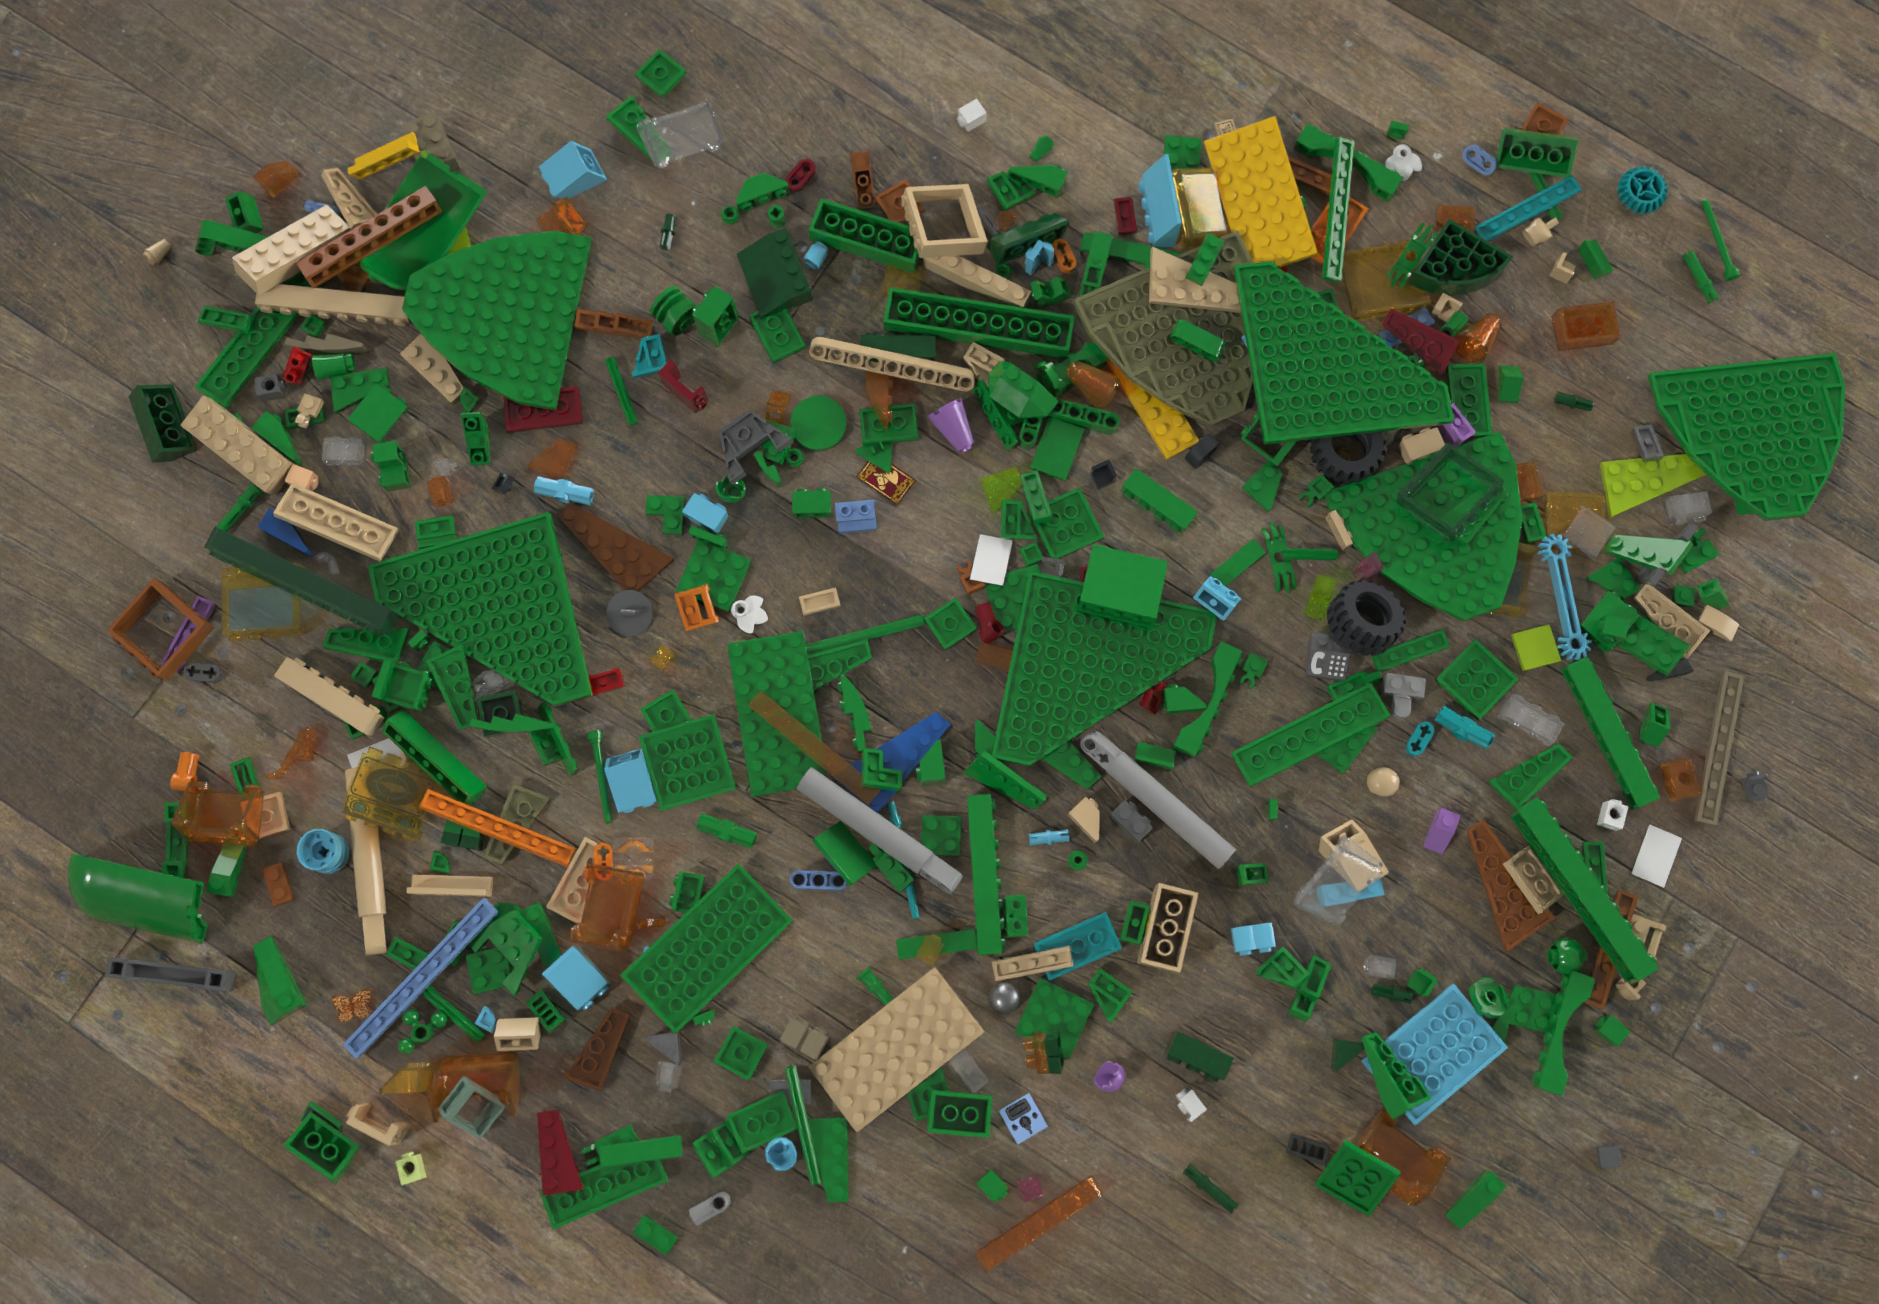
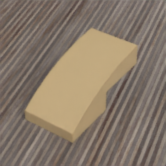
(1718, 622)

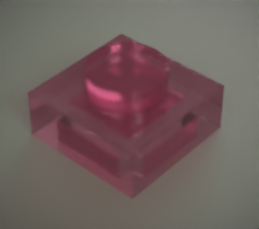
(1030, 1188)

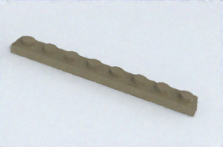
(1719, 748)

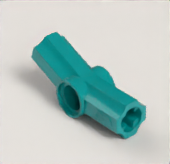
(1464, 728)

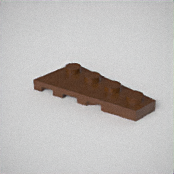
(599, 1052)

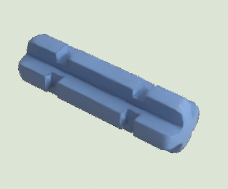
(310, 206)

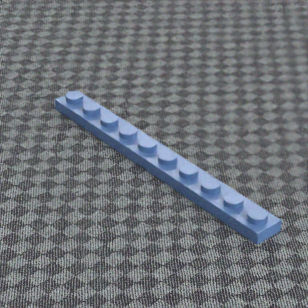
(420, 978)

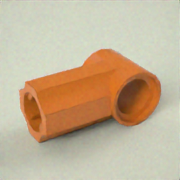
(185, 771)

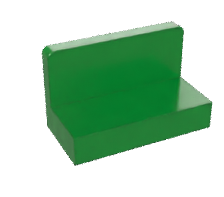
(1595, 259)
(1155, 756)

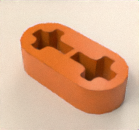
(1060, 258)
(597, 858)

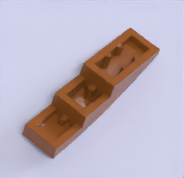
(612, 324)

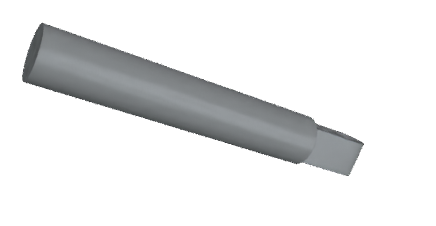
(1158, 799)
(878, 830)

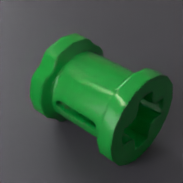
(780, 220)

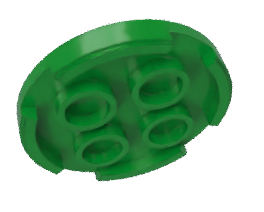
(818, 423)

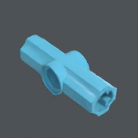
(563, 491)

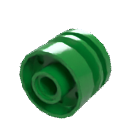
(673, 310)

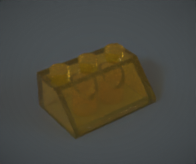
(410, 1079)

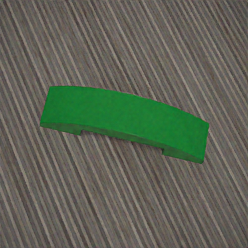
(176, 844)

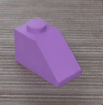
(1441, 830)

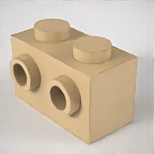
(1421, 445)
(517, 1034)

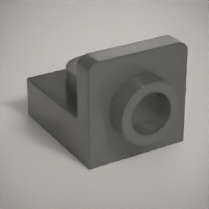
(1755, 786)

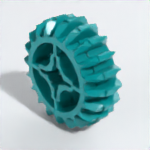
(1651, 197)

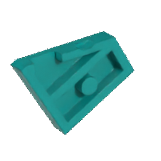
(650, 357)

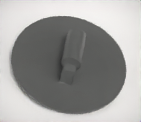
(629, 613)

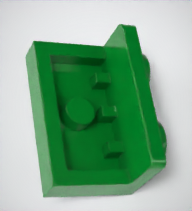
(687, 891)

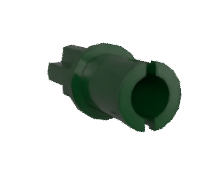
(668, 231)
(1573, 401)
(1392, 993)

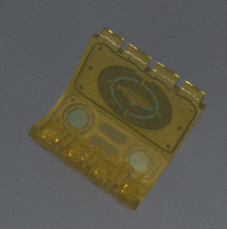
(388, 794)

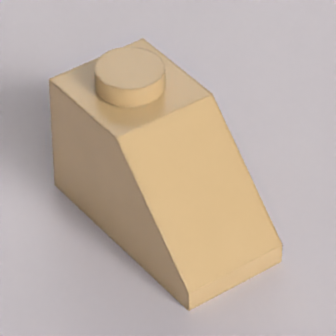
(1087, 818)

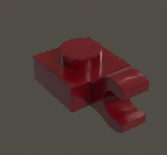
(1152, 698)

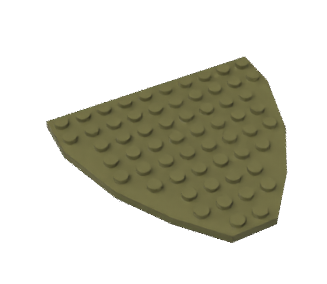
(1139, 341)

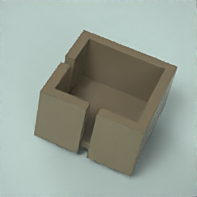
(805, 1038)

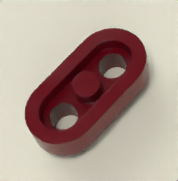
(799, 176)

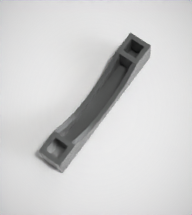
(170, 974)

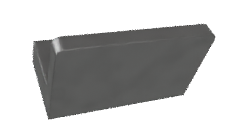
(779, 1085)

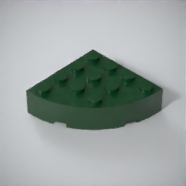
(1459, 262)

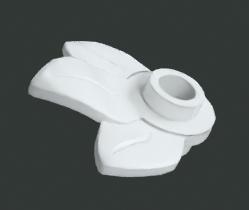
(1404, 165)
(752, 614)

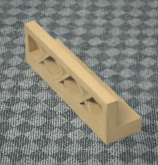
(451, 886)

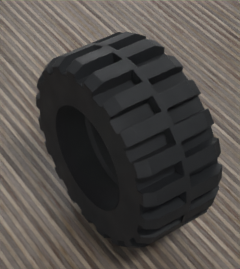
(1345, 470)
(1357, 632)

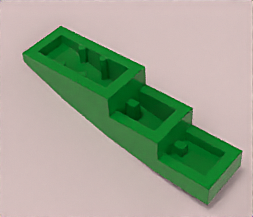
(520, 724)

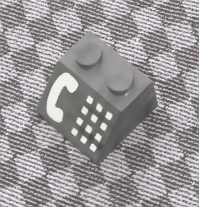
(1326, 657)

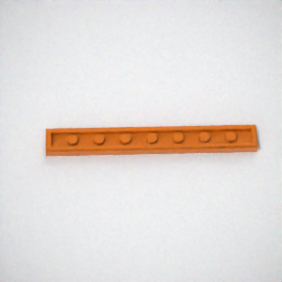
(497, 828)

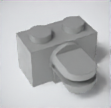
(1403, 691)

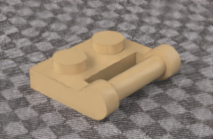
(1641, 928)

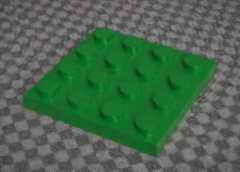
(687, 762)

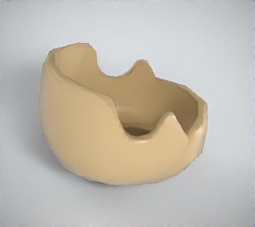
(1383, 781)

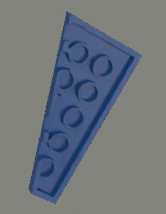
(905, 753)

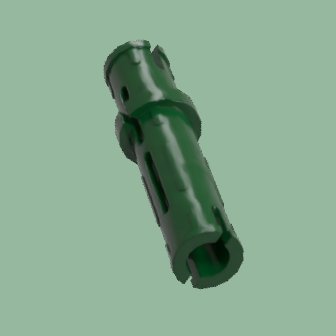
(1203, 1182)

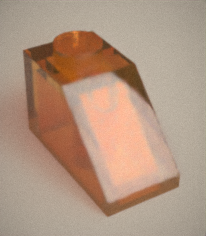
(276, 177)

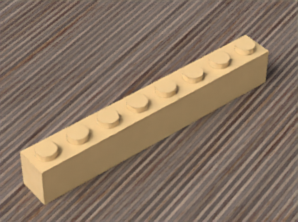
(333, 303)

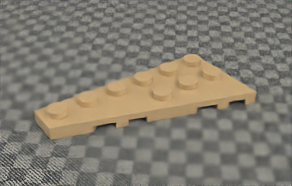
(1171, 287)

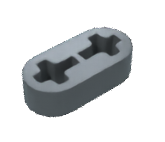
(203, 668)

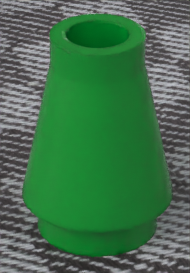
(1042, 147)

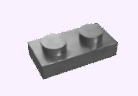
(1647, 443)

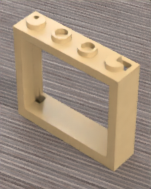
(950, 247)

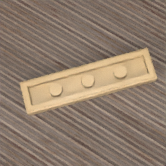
(1032, 963)

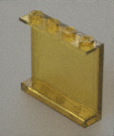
(1370, 290)

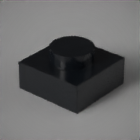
(503, 483)

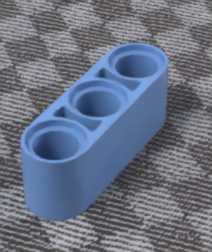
(809, 876)

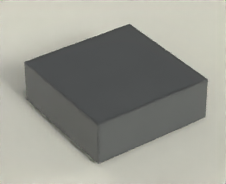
(1608, 1156)

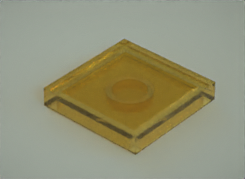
(901, 279)

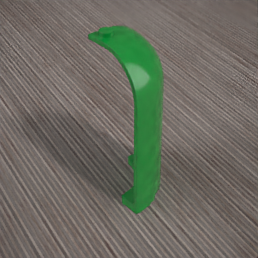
(433, 239)
(137, 898)

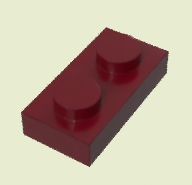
(1125, 216)

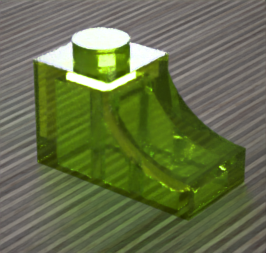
(1319, 596)

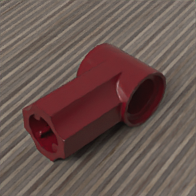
(990, 627)

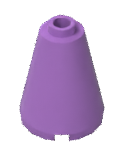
(954, 425)

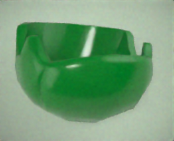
(730, 493)

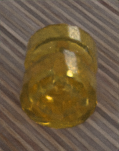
(663, 655)

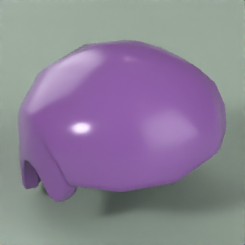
(1110, 1077)

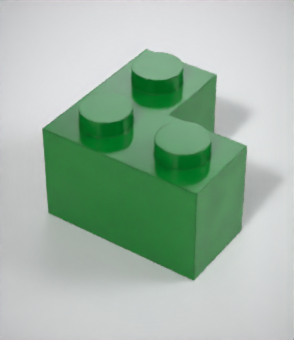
(392, 465)

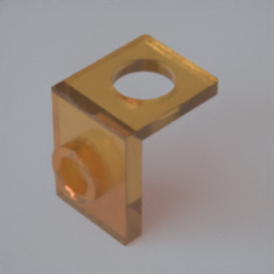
(777, 402)

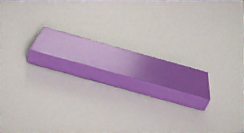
(205, 609)

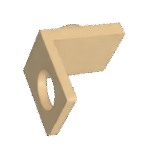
(1627, 990)

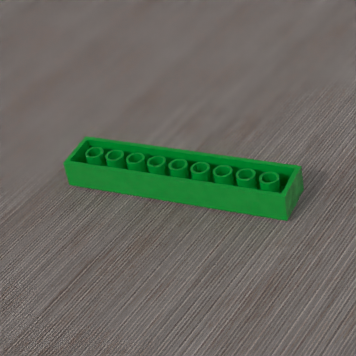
(978, 322)
(1584, 891)

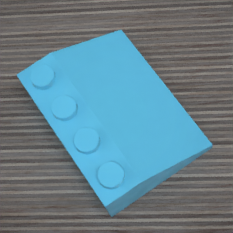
(1160, 204)

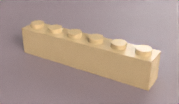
(979, 280)
(328, 696)

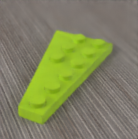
(1636, 482)

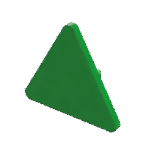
(879, 455)

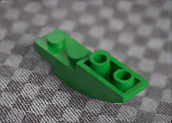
(1096, 262)
(854, 706)

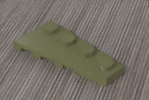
(521, 809)

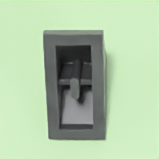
(668, 1044)

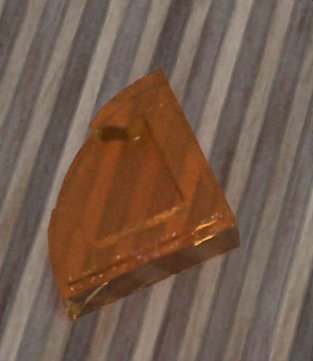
(1006, 219)
(645, 924)

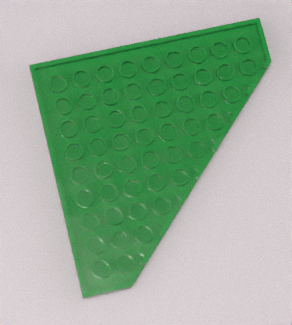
(1324, 371)
(500, 599)
(1082, 667)

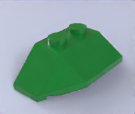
(1019, 392)

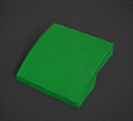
(718, 1149)

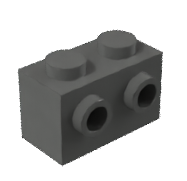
(1131, 821)

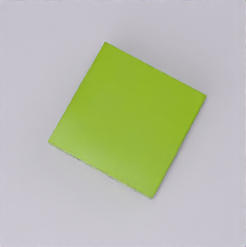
(1536, 647)

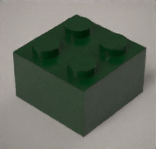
(500, 705)

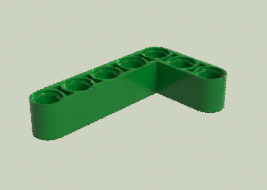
(224, 236)
(1081, 421)

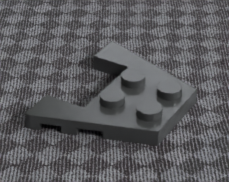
(744, 436)
(1651, 576)

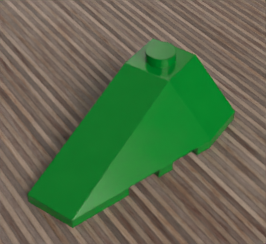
(277, 987)
(1396, 1086)

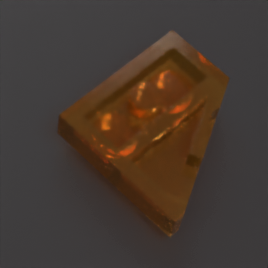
(555, 459)

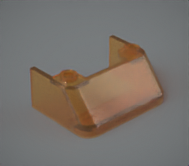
(493, 1071)

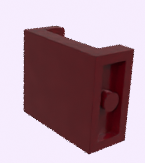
(669, 377)

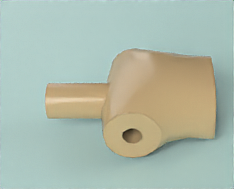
(1539, 231)

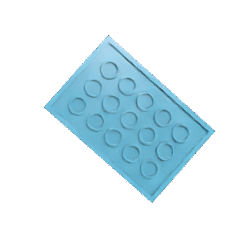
(1443, 1047)

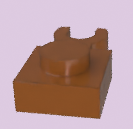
(969, 585)

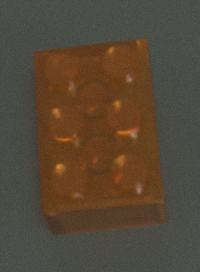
(1585, 326)

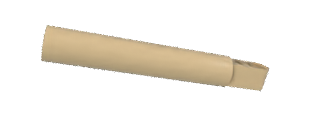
(368, 881)

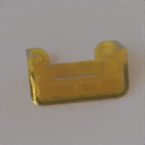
(1198, 205)

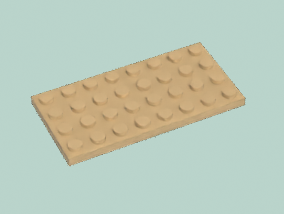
(896, 1049)

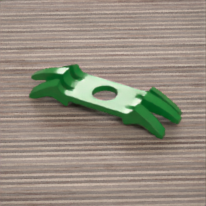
(1416, 245)
(1279, 569)

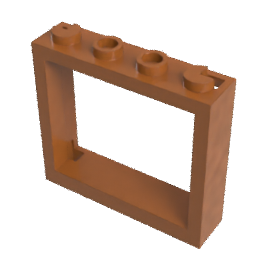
(137, 608)

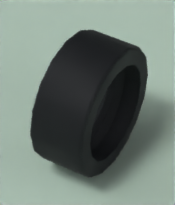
(1202, 450)

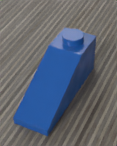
(284, 532)

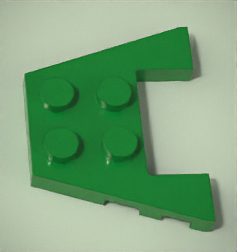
(515, 941)
(1527, 1010)

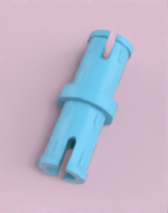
(1049, 837)

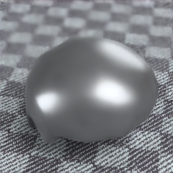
(1004, 997)

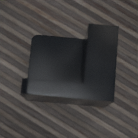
(1103, 474)

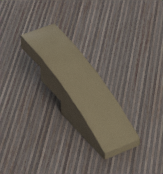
(331, 345)

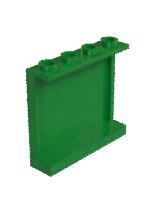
(1123, 586)

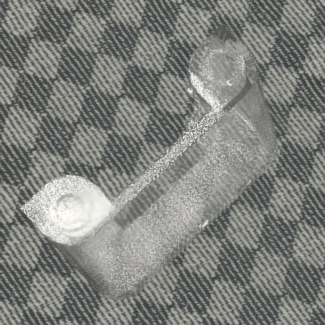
(680, 134)
(1338, 882)

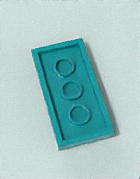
(1087, 942)

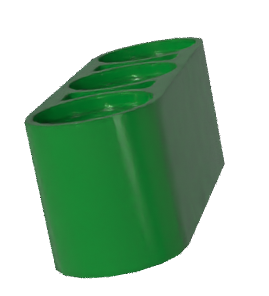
(1198, 340)

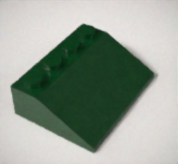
(774, 274)

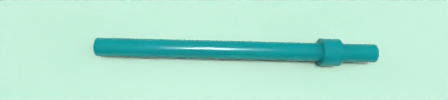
(896, 820)

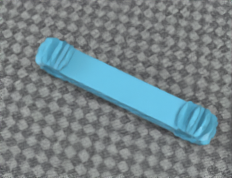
(1564, 597)

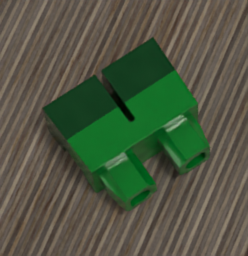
(461, 836)

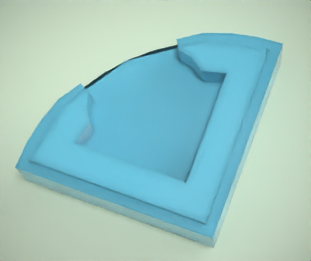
(486, 1020)

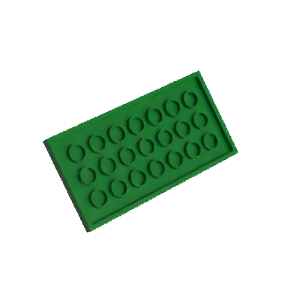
(782, 672)
(706, 948)

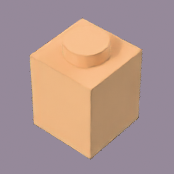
(302, 477)

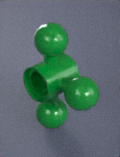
(410, 1018)

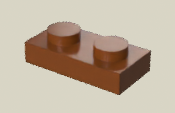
(278, 884)

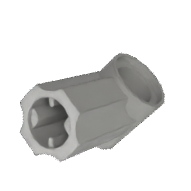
(708, 1208)

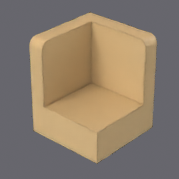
(1562, 269)
(1445, 308)

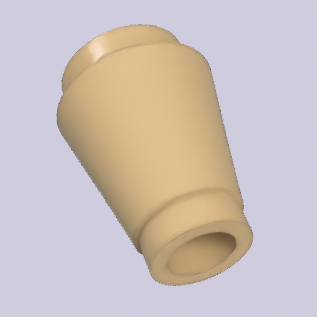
(156, 252)

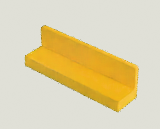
(384, 156)

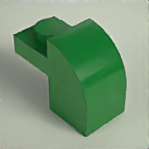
(1050, 292)

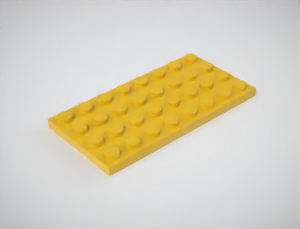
(1261, 193)

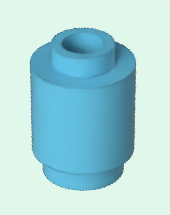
(815, 256)

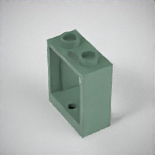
(458, 1098)

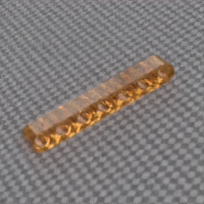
(1038, 1223)

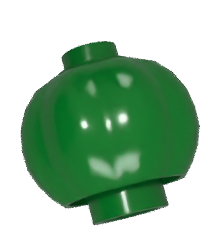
(1566, 956)

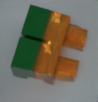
(1047, 1054)

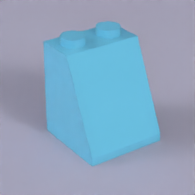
(571, 171)
(630, 781)
(577, 978)

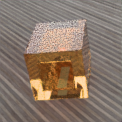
(440, 491)

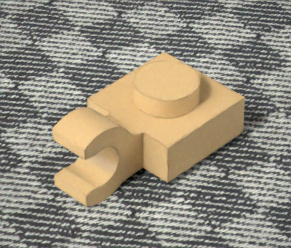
(308, 407)

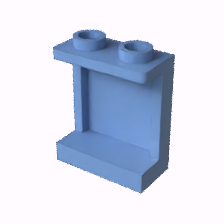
(856, 516)

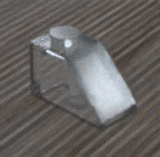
(488, 684)
(668, 1075)

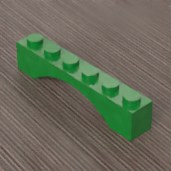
(1380, 179)
(1223, 664)
(1551, 1071)

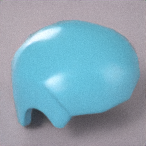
(781, 1154)

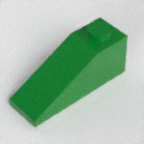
(1041, 177)
(275, 433)
(226, 871)
(538, 918)
(1475, 1199)

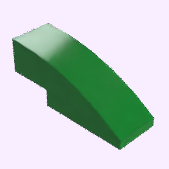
(1309, 991)

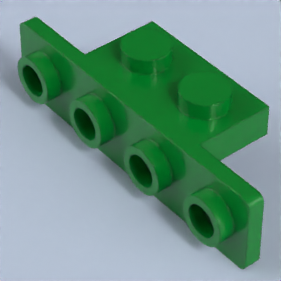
(1000, 418)
(550, 743)

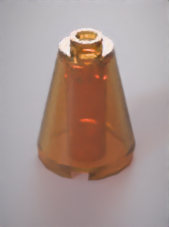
(1478, 338)
(1093, 383)

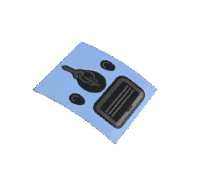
(1023, 1118)

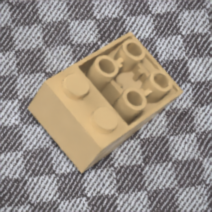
(1353, 832)

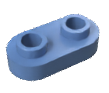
(1479, 160)

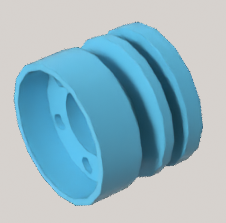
(315, 844)

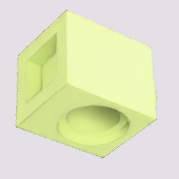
(418, 1173)

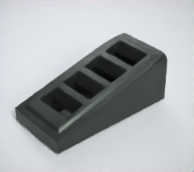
(1681, 669)
(1327, 1148)

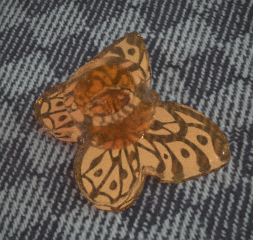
(353, 1006)

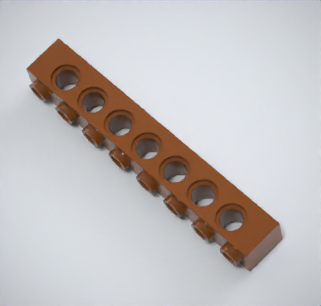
(369, 237)

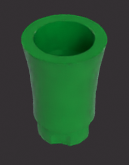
(332, 365)

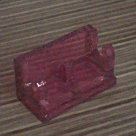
(1370, 567)

